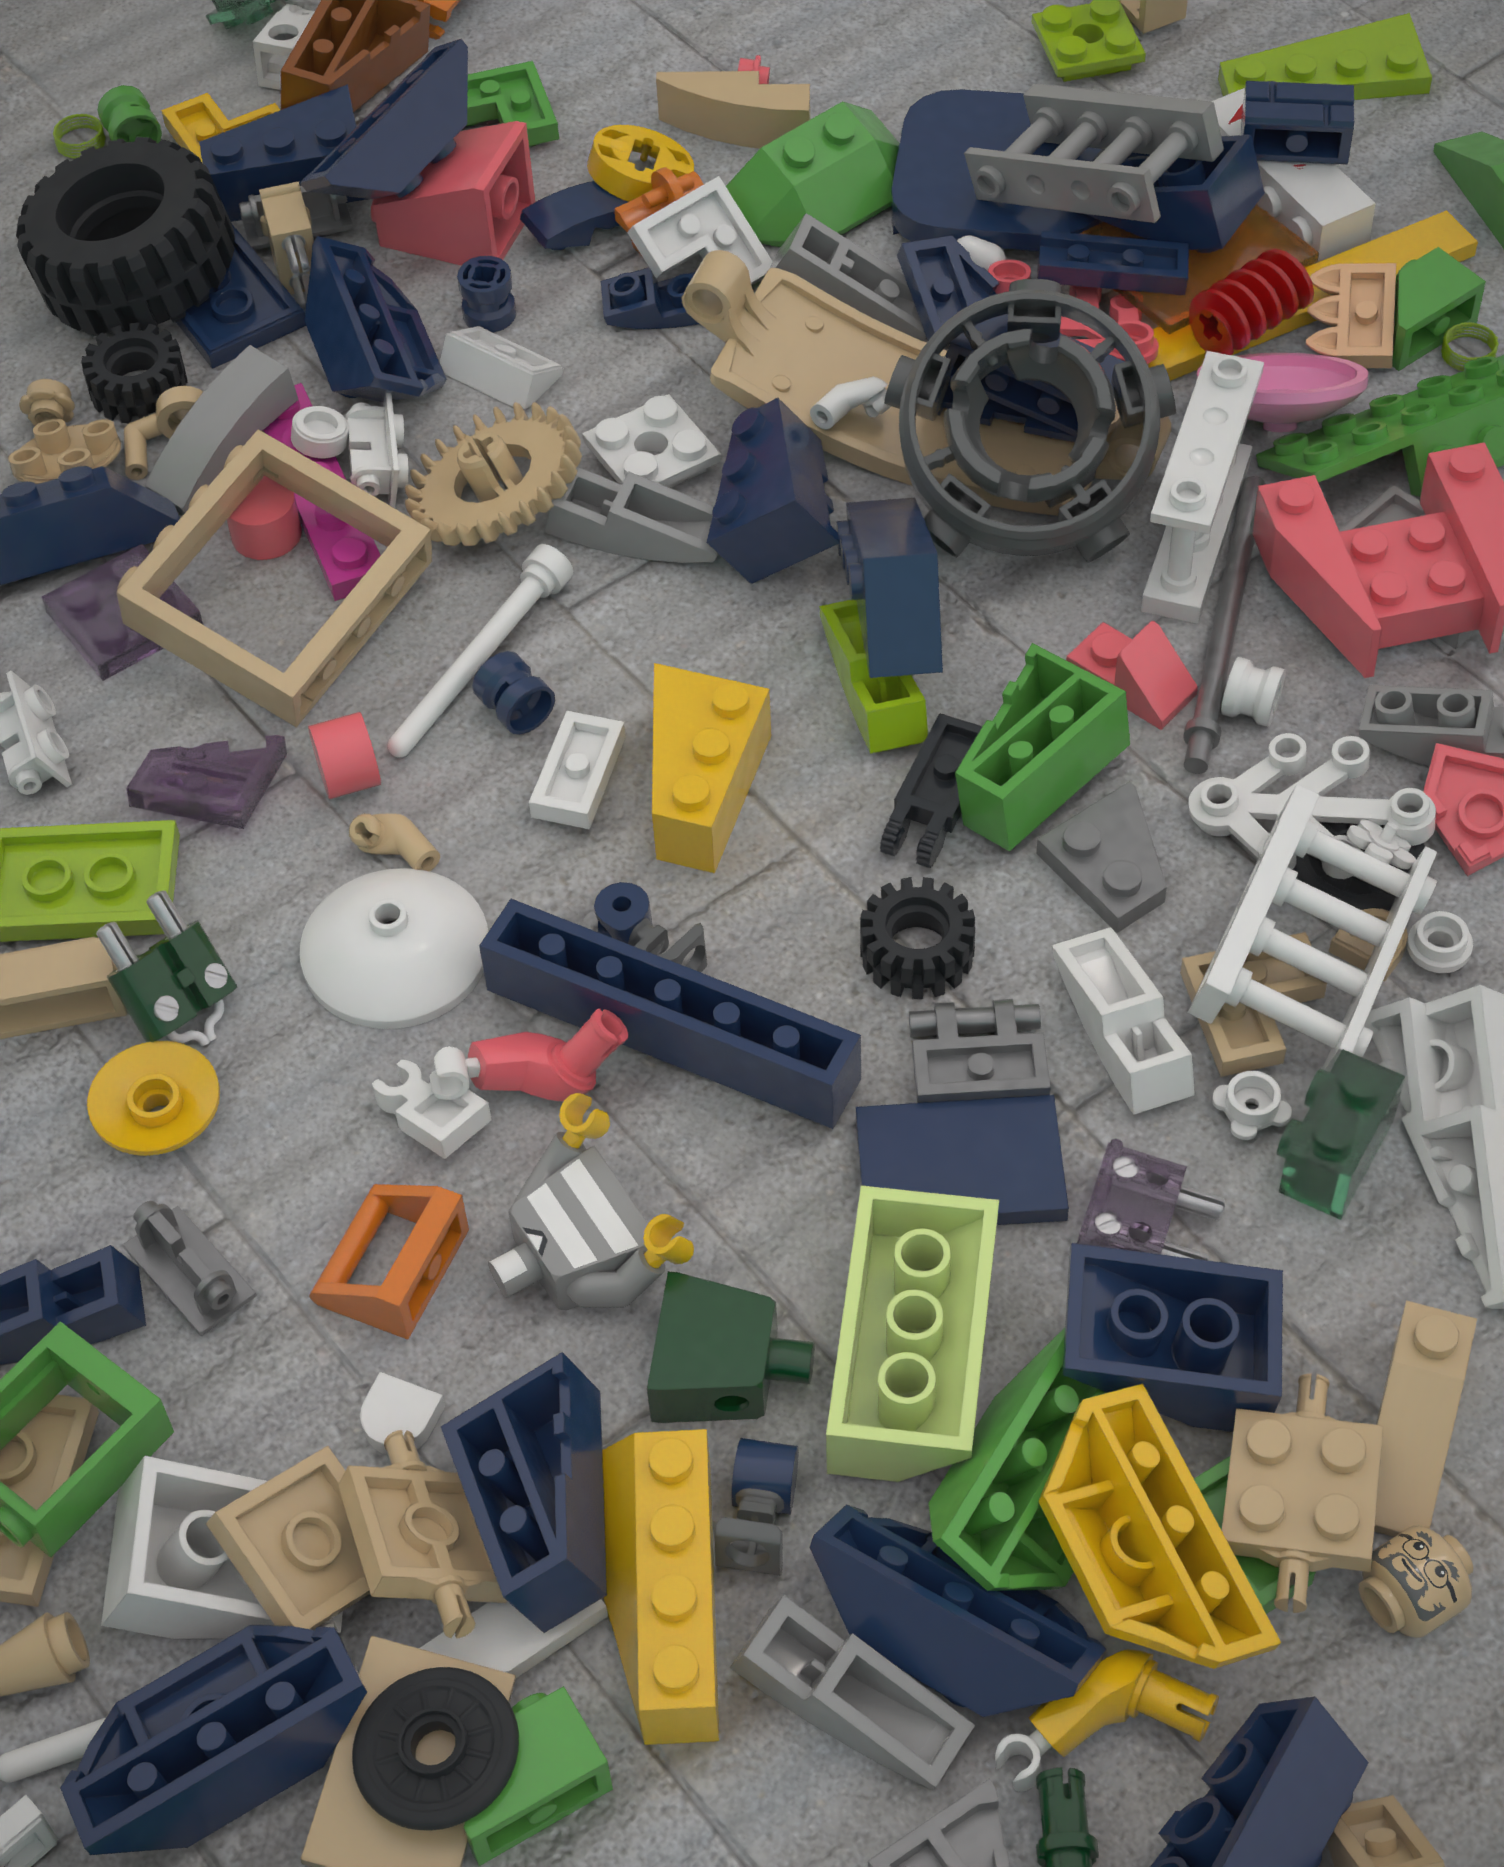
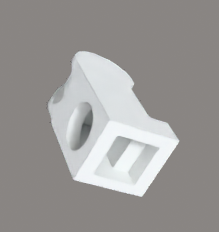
(276, 43)

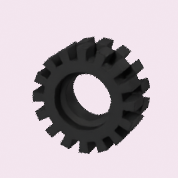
(129, 352)
(924, 909)

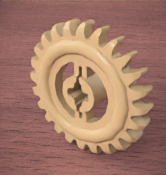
(484, 461)

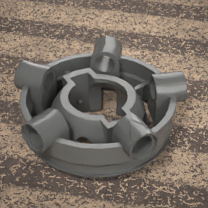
(1034, 316)

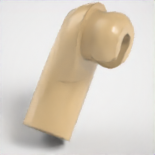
(393, 836)

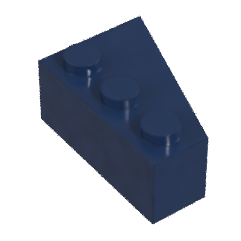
(1027, 402)

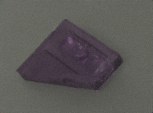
(207, 781)

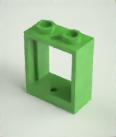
(29, 1386)

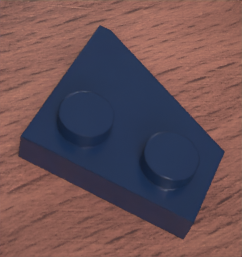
(942, 279)

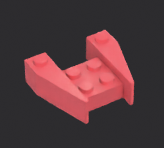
(1399, 576)

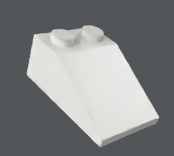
(166, 1563)

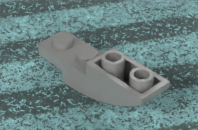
(1416, 718)

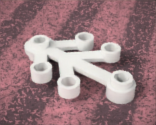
(1246, 804)

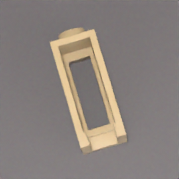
(56, 987)

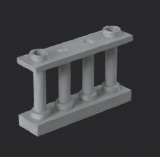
(1101, 120)

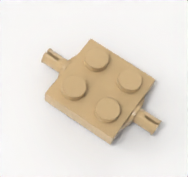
(1302, 1491)
(418, 1535)

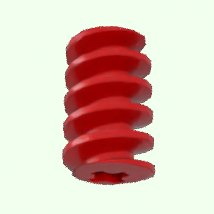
(1250, 302)

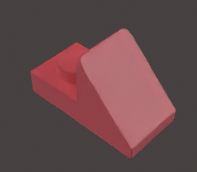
(1142, 666)

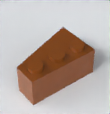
(356, 46)

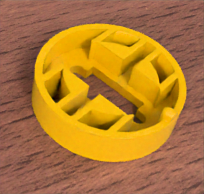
(610, 156)

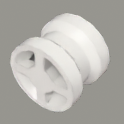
(1253, 691)

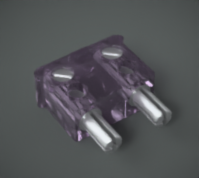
(1137, 1201)

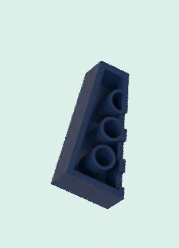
(895, 585)

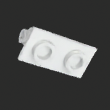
(373, 447)
(30, 738)

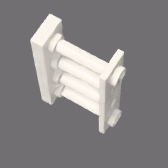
(1201, 487)
(1254, 933)

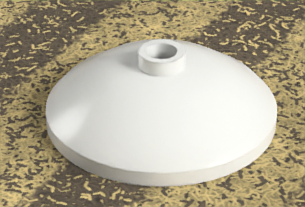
(400, 969)

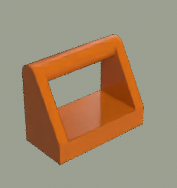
(417, 1269)

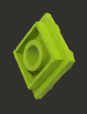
(1088, 39)

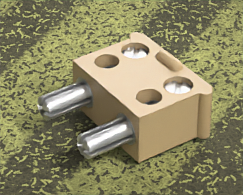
(290, 236)

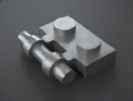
(978, 1065)

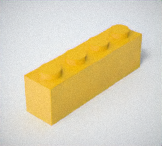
(663, 1581)

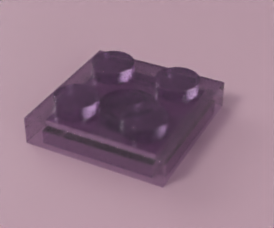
(92, 619)

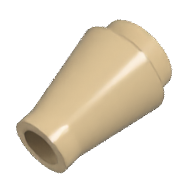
(43, 1655)

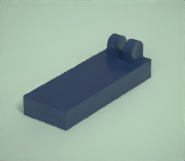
(1113, 262)

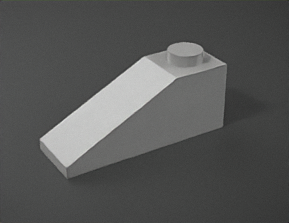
(849, 275)

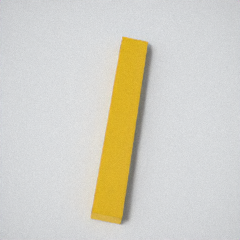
(1184, 355)

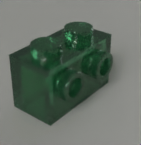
(1340, 1132)

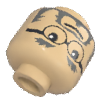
(1417, 1582)

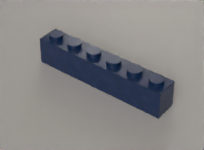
(674, 1012)

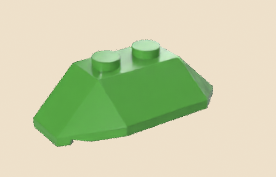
(828, 167)
(989, 1504)

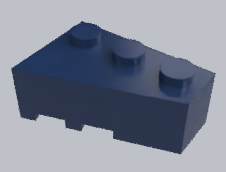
(277, 148)
(771, 494)
(538, 1489)

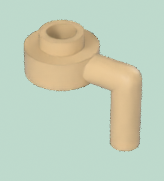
(170, 411)

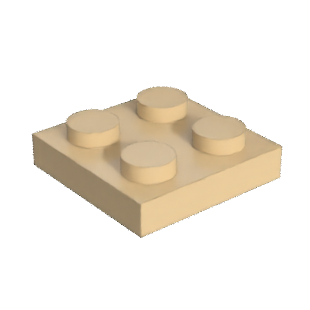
(295, 1543)

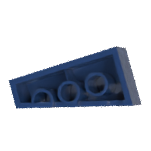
(1269, 1793)

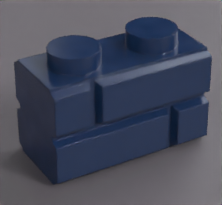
(1299, 121)

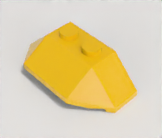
(1148, 1538)

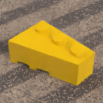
(703, 762)

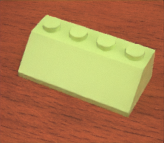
(911, 1334)

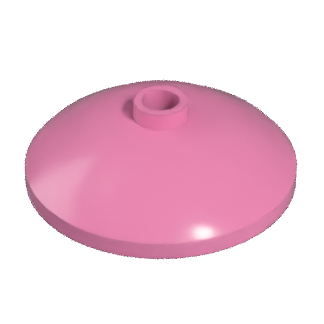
(1302, 388)

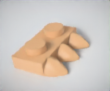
(1357, 313)

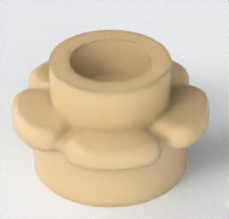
(46, 401)

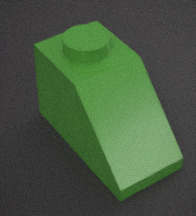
(1430, 300)
(553, 1776)

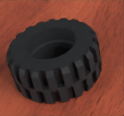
(126, 236)

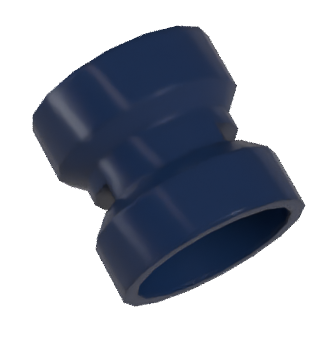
(486, 293)
(510, 689)

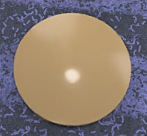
(64, 447)

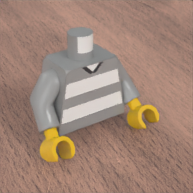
(582, 1228)

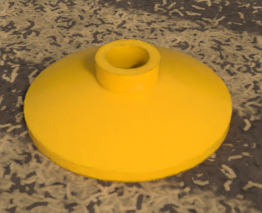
(148, 1078)

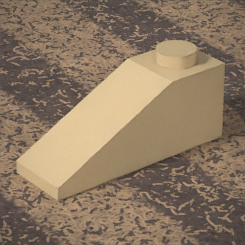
(1419, 1413)

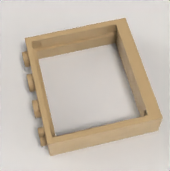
(343, 634)

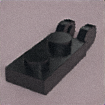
(931, 790)

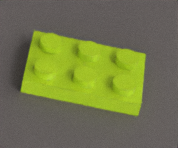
(84, 876)

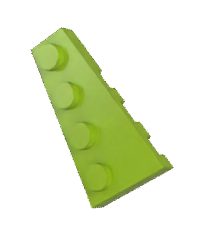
(1374, 57)

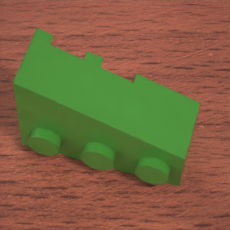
(1040, 747)

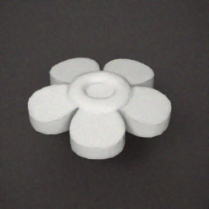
(1382, 843)

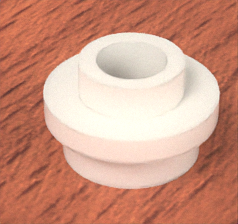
(1440, 929)

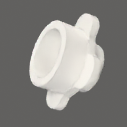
(1256, 1089)

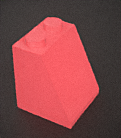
(466, 200)

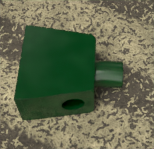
(719, 1353)

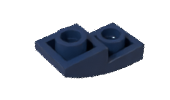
(571, 216)
(644, 303)

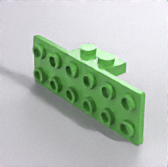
(1433, 418)

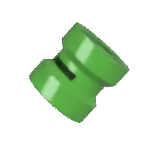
(128, 115)

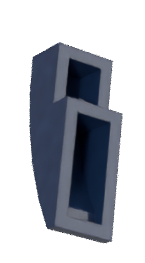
(91, 1295)

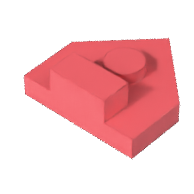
(1468, 804)

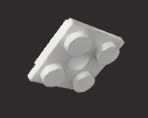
(657, 426)

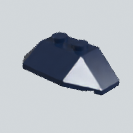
(402, 132)
(366, 328)
(76, 520)
(942, 1625)
(213, 1739)

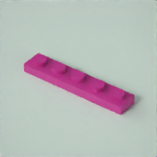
(338, 547)

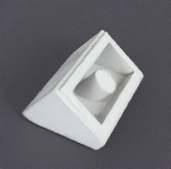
(497, 366)

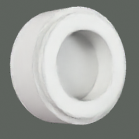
(319, 432)

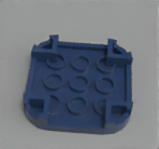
(933, 181)

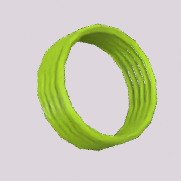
(58, 134)
(1447, 352)

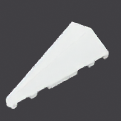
(1455, 1111)

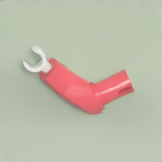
(530, 1061)

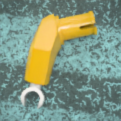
(1114, 1691)

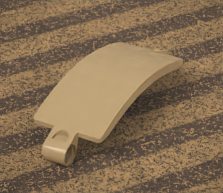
(804, 342)

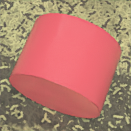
(266, 522)
(344, 755)

